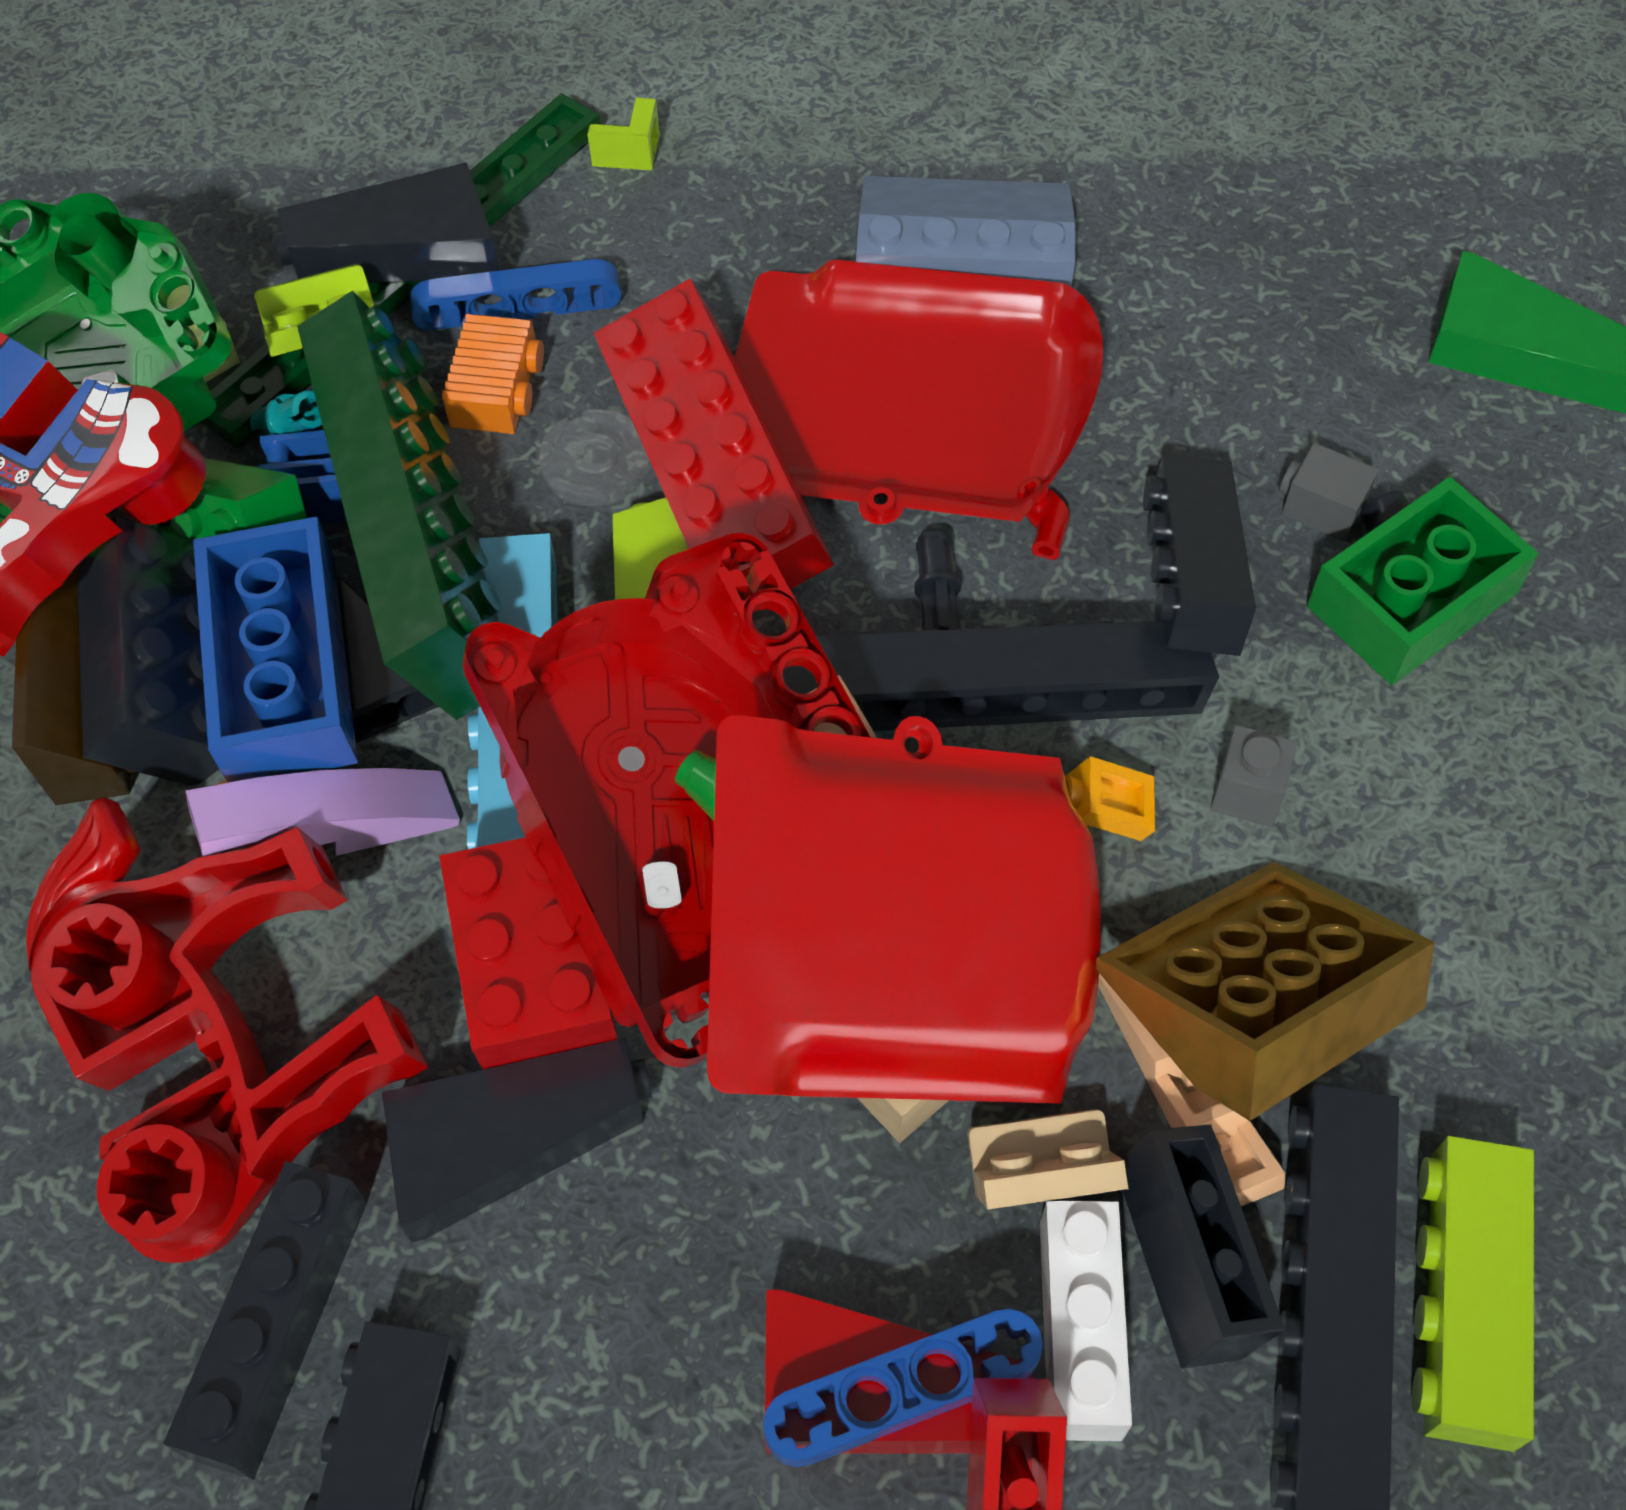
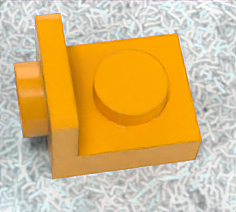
(1113, 798)

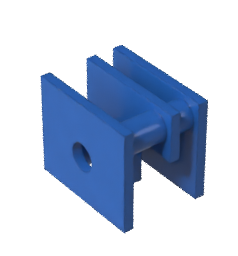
(314, 477)

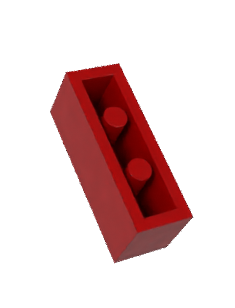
(1016, 1445)

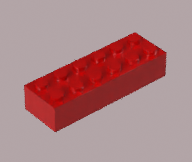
(708, 433)

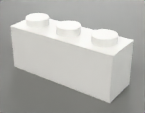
(1086, 1317)

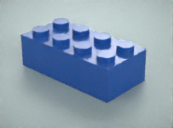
(273, 652)

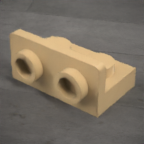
(1043, 1159)

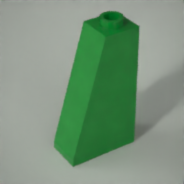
(1529, 336)

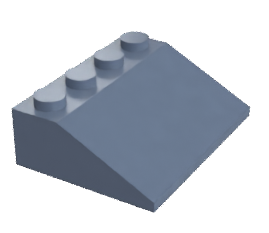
(969, 226)

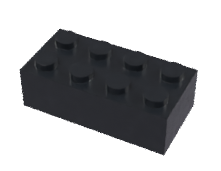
(142, 656)

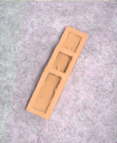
(1246, 1155)

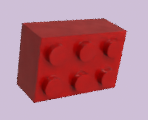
(518, 959)

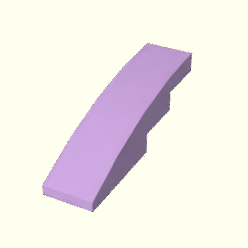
(331, 806)

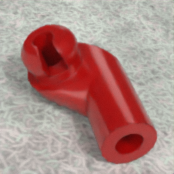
(1049, 518)

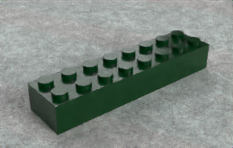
(400, 498)

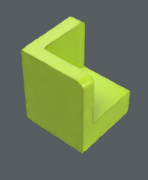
(627, 146)

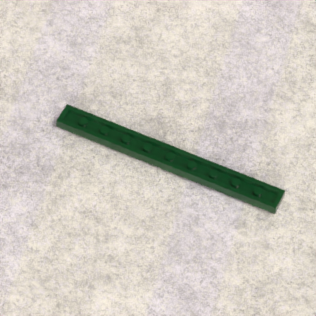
(500, 183)

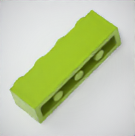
(1478, 1295)

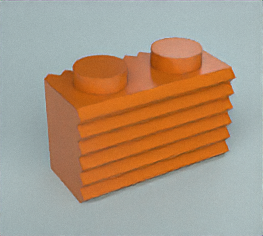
(492, 374)

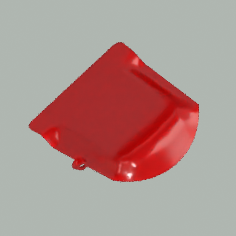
(920, 384)
(896, 918)

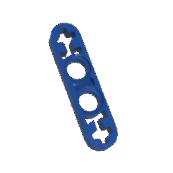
(514, 289)
(898, 1375)

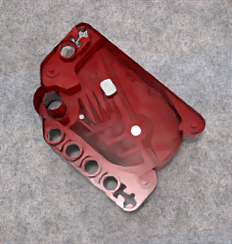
(597, 732)

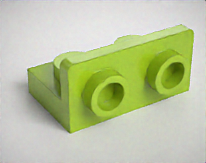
(293, 302)

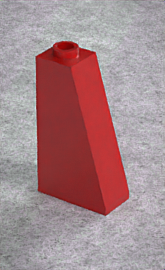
(818, 1339)

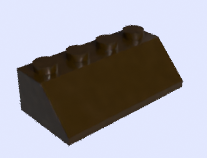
(49, 705)

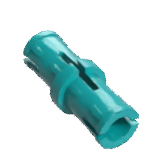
(288, 415)

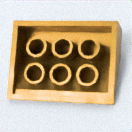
(1269, 985)

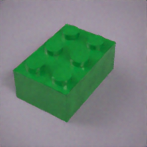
(1421, 580)

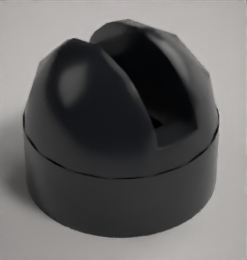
(1383, 508)

